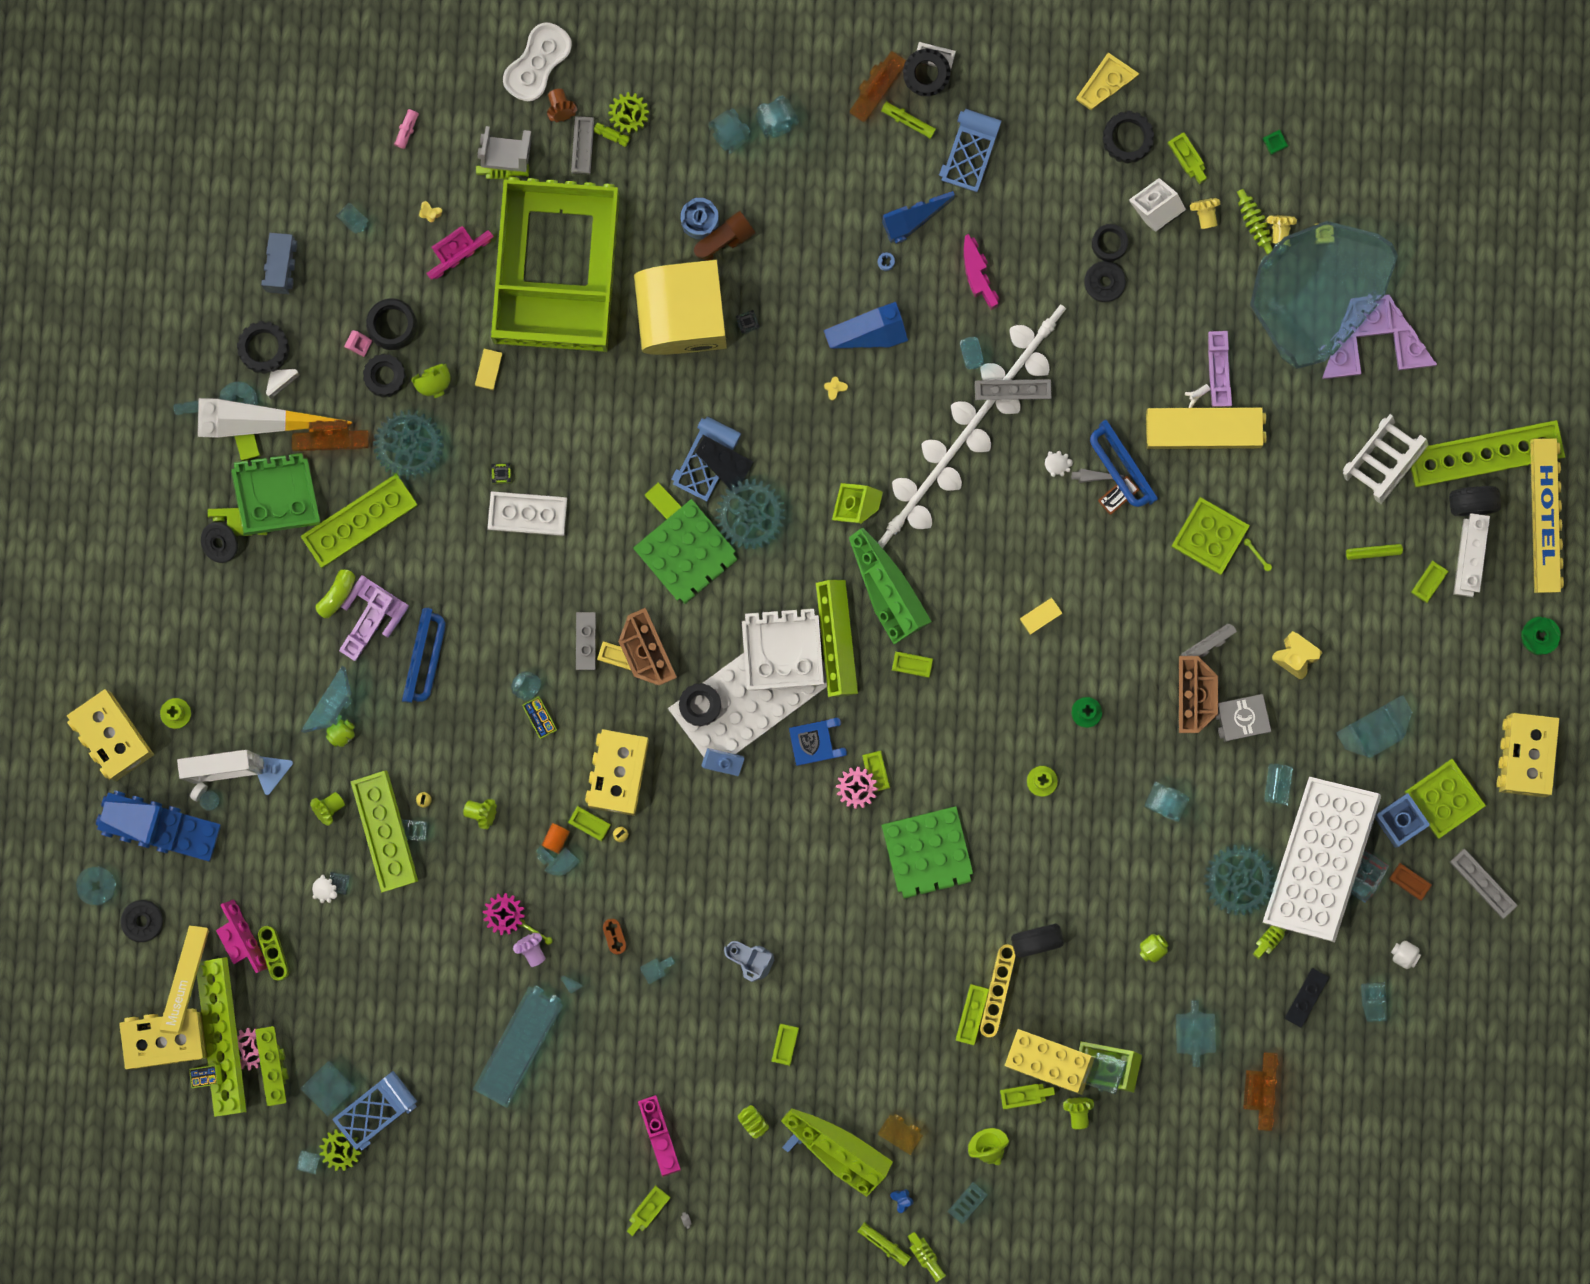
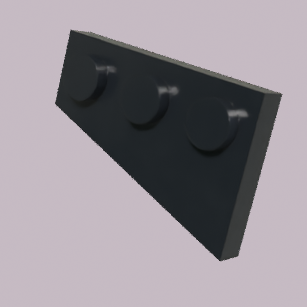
(724, 462)

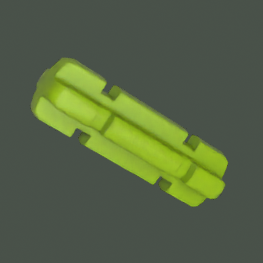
(611, 134)

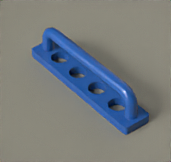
(1106, 429)
(426, 616)

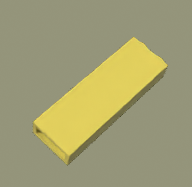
(1205, 428)

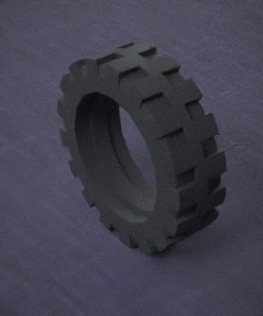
(1140, 121)
(253, 330)

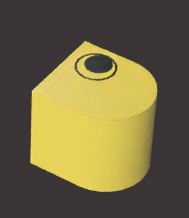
(680, 308)

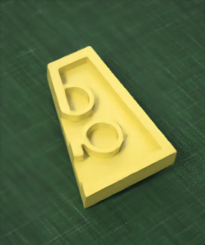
(1106, 81)

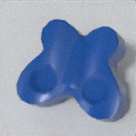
(903, 1200)

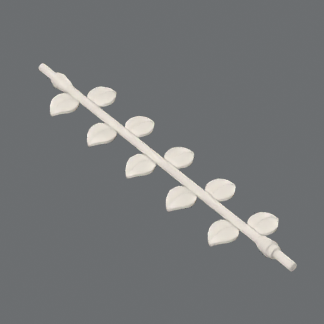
(976, 439)

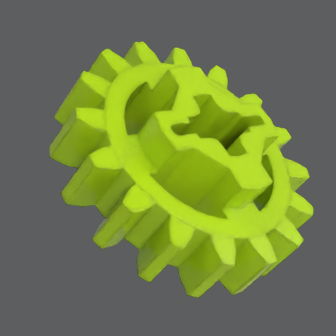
(622, 116)
(332, 1155)

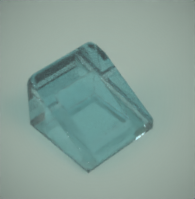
(571, 985)
(308, 1162)

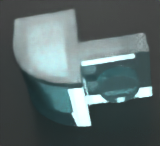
(558, 866)

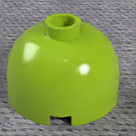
(433, 381)

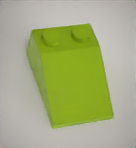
(1132, 1066)

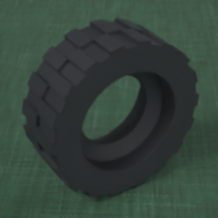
(380, 361)
(700, 719)

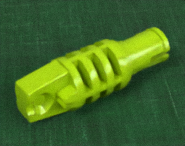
(500, 173)
(1269, 941)
(925, 1256)

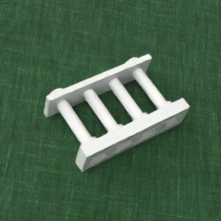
(1394, 475)
(1471, 555)

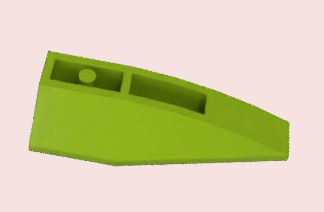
(839, 1151)

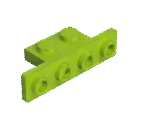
(271, 1064)

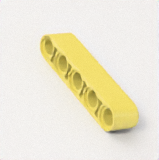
(991, 998)

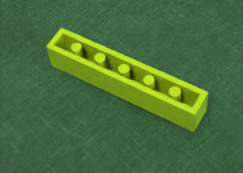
(836, 638)

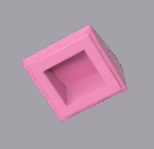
(358, 343)

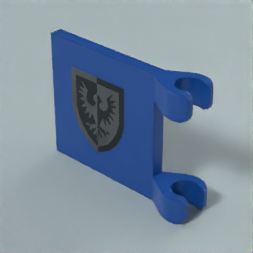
(813, 742)

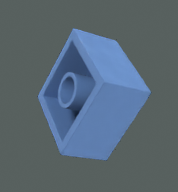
(1401, 820)

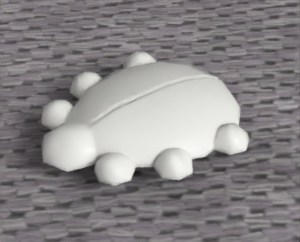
(1057, 463)
(324, 890)

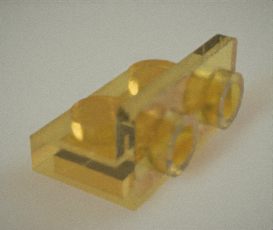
(900, 1134)

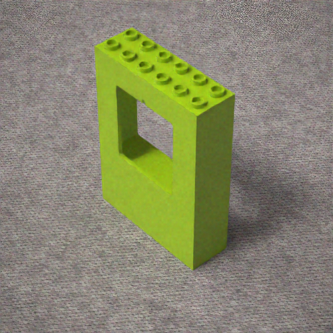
(548, 312)

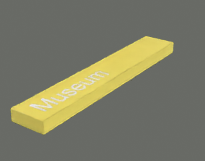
(184, 980)

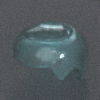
(525, 685)

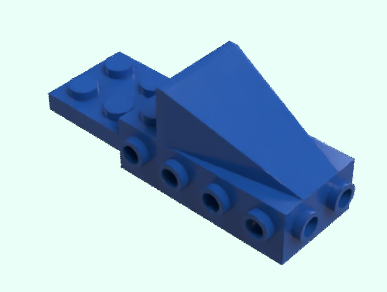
(156, 826)

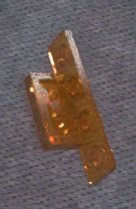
(876, 86)
(330, 436)
(1260, 1091)

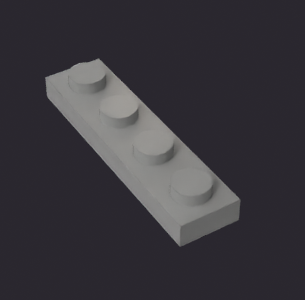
(1012, 389)
(1483, 883)

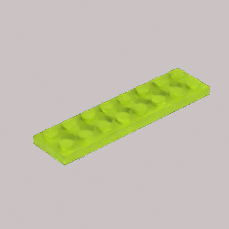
(1474, 446)
(227, 1028)

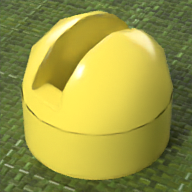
(427, 801)
(622, 838)

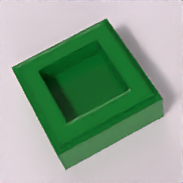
(1275, 142)

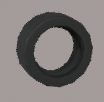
(1109, 228)

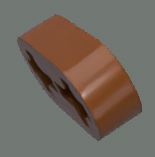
(619, 934)

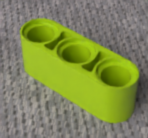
(280, 960)

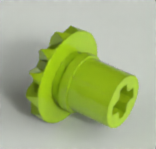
(175, 713)
(1042, 781)
(327, 807)
(481, 812)
(1079, 1111)

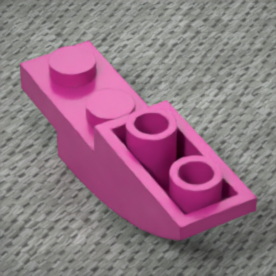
(974, 266)
(659, 1136)

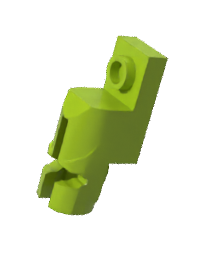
(233, 519)

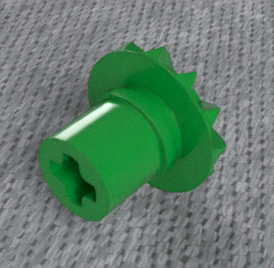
(1086, 712)

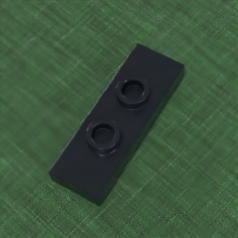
(1306, 997)

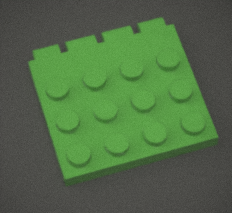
(275, 494)
(686, 552)
(927, 852)

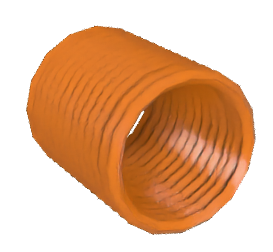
(555, 838)

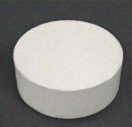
(198, 790)

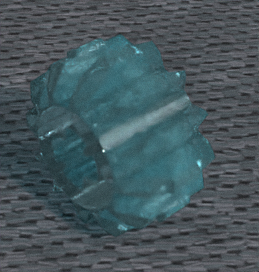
(972, 353)

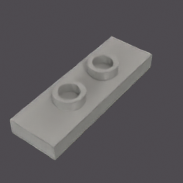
(582, 145)
(1215, 639)
(585, 640)

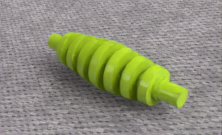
(1255, 221)

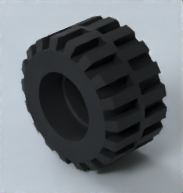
(910, 68)

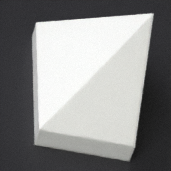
(279, 380)

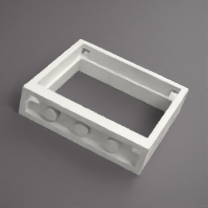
(220, 766)

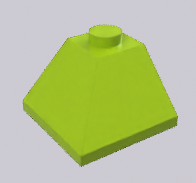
(856, 503)

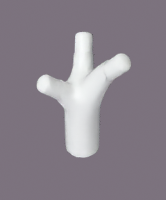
(1195, 395)

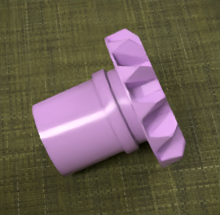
(530, 948)

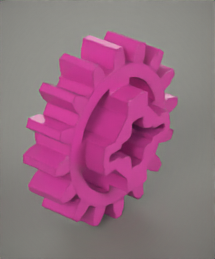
(504, 905)

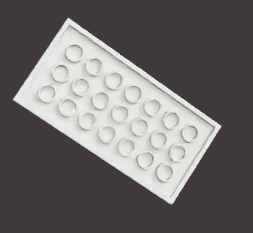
(743, 713)
(1322, 859)

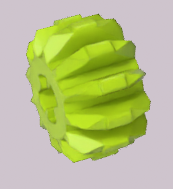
(753, 1121)

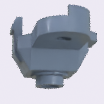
(752, 960)

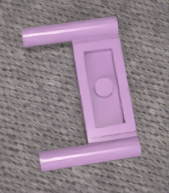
(365, 588)

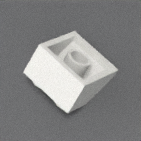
(1157, 204)

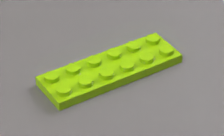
(359, 521)
(384, 831)

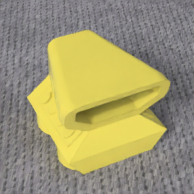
(1297, 655)

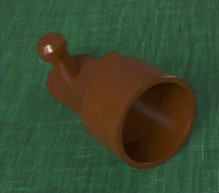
(733, 232)

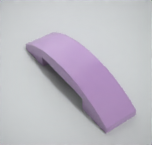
(1219, 369)
(367, 624)

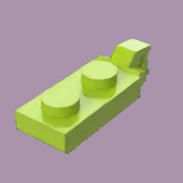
(1188, 157)
(1025, 1095)
(648, 1210)

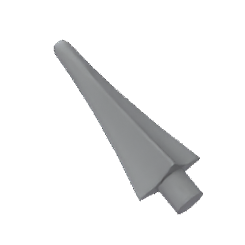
(1087, 476)

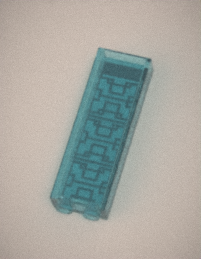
(518, 1046)

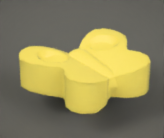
(428, 212)
(834, 387)

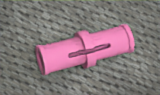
(406, 129)

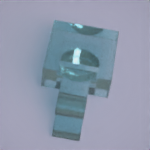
(654, 970)

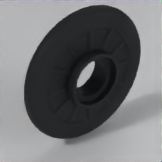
(1109, 270)
(228, 537)
(152, 927)

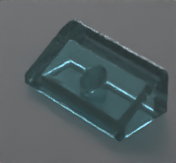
(1278, 784)

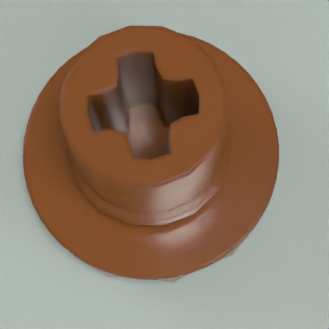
(560, 107)

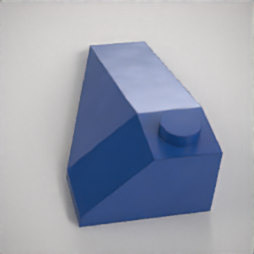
(905, 221)
(872, 329)

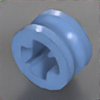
(880, 261)

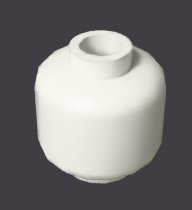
(1406, 954)

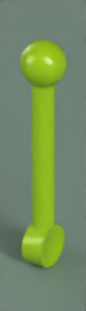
(1267, 567)
(548, 940)

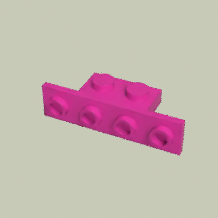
(454, 248)
(239, 939)

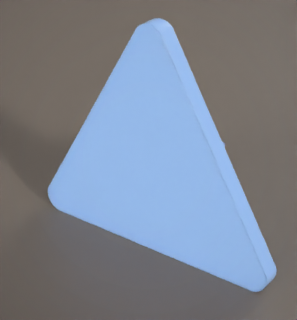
(273, 772)

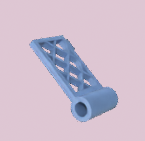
(975, 125)
(718, 433)
(398, 1098)

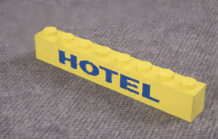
(1546, 515)

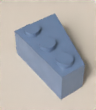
(279, 263)

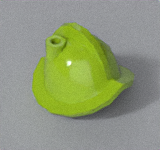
(988, 1145)

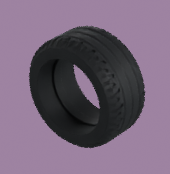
(377, 310)
(1475, 500)
(1037, 940)

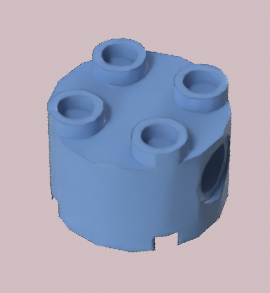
(699, 218)

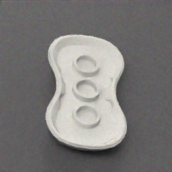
(544, 50)

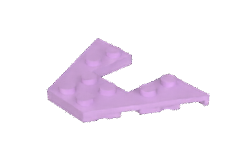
(1383, 320)

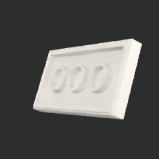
(527, 513)

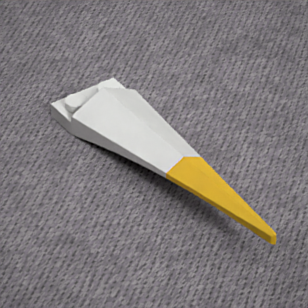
(232, 418)

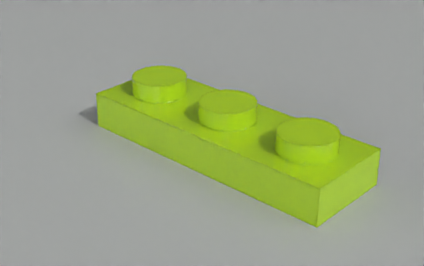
(972, 1014)

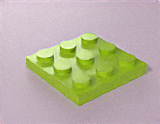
(1210, 536)
(1445, 798)

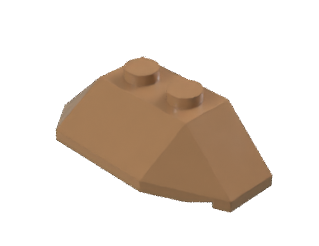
(644, 649)
(1196, 694)

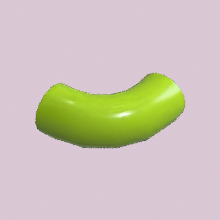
(337, 594)

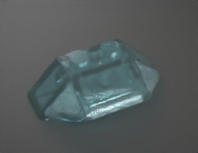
(332, 702)

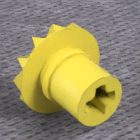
(1206, 212)
(1281, 226)

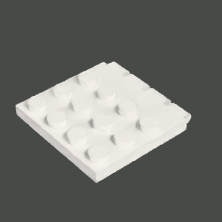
(782, 650)

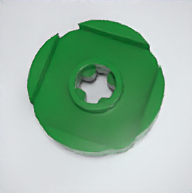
(1536, 646)

